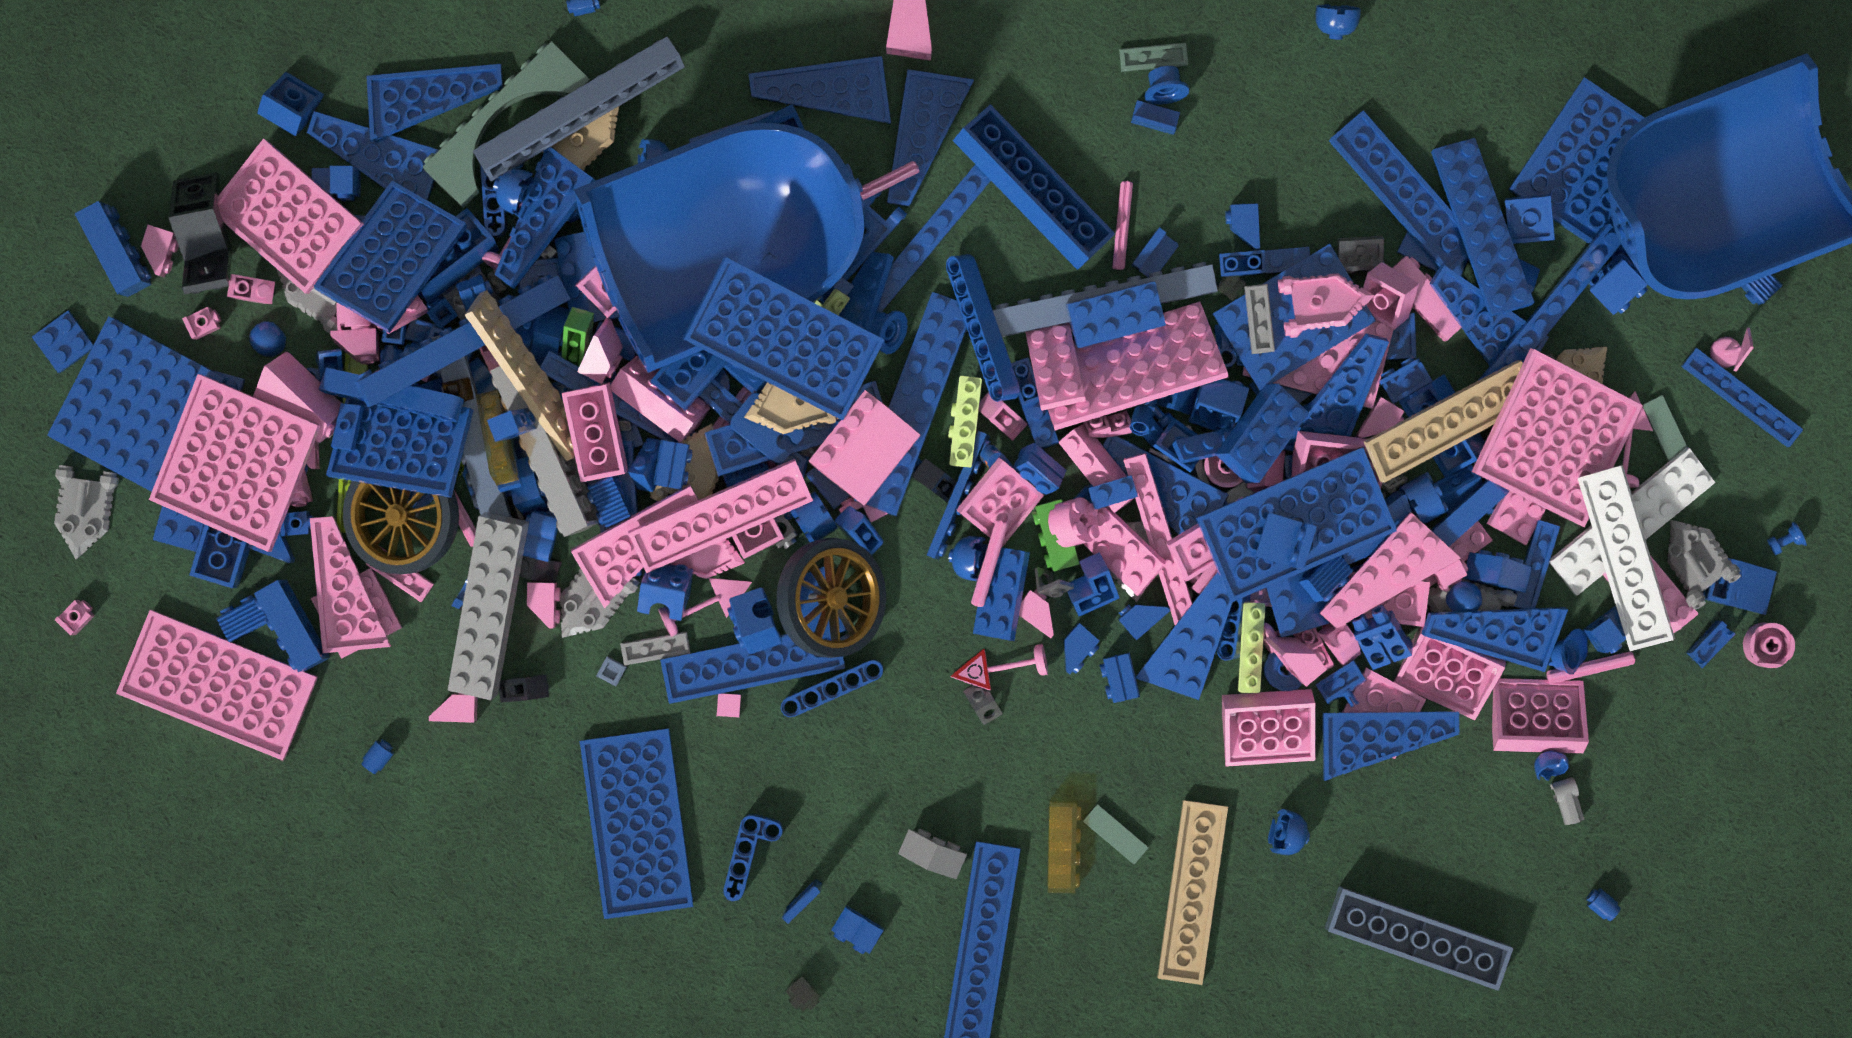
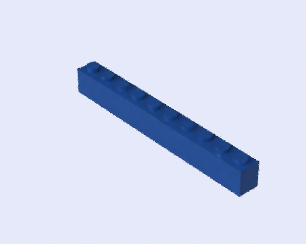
(457, 342)

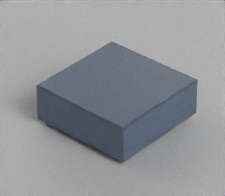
(611, 671)

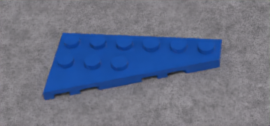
(841, 87)
(925, 118)
(380, 160)
(1468, 308)
(1343, 396)
(1181, 493)

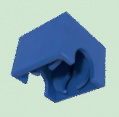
(1618, 284)
(1219, 404)
(667, 586)
(753, 621)

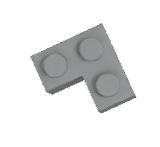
(932, 853)

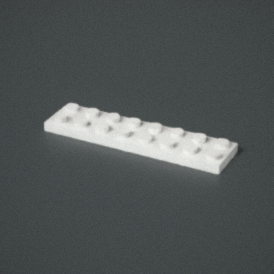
(1655, 502)
(1626, 558)

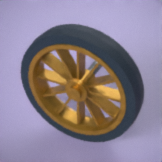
(400, 516)
(831, 597)

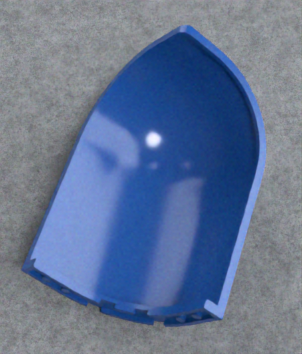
(1729, 185)
(730, 195)

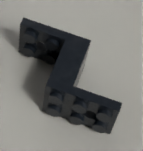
(200, 233)

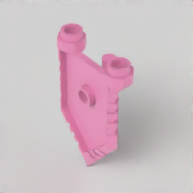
(1322, 302)
(712, 559)

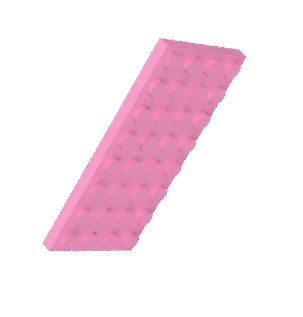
(1144, 366)
(216, 685)

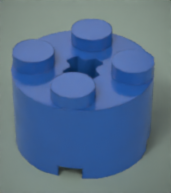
(1424, 498)
(814, 519)

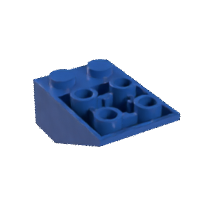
(1748, 593)

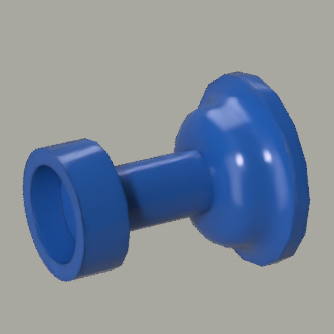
(1163, 419)
(1795, 535)

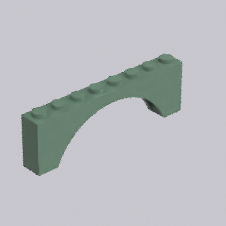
(454, 163)

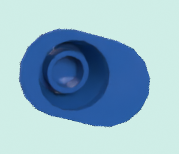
(1570, 652)

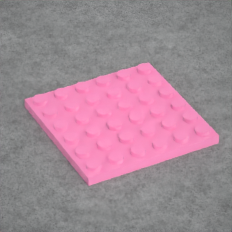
(1553, 433)
(234, 462)

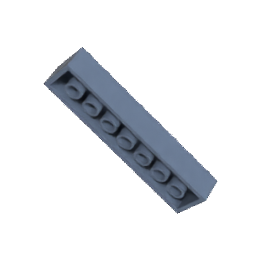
(1418, 938)

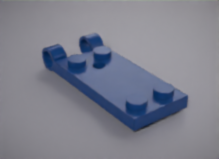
(876, 233)

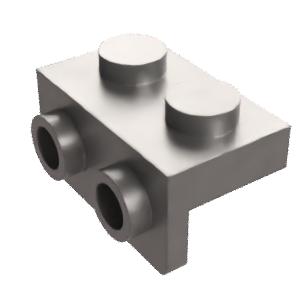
(1361, 253)

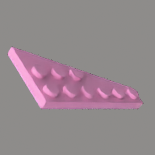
(611, 558)
(1393, 567)
(344, 604)

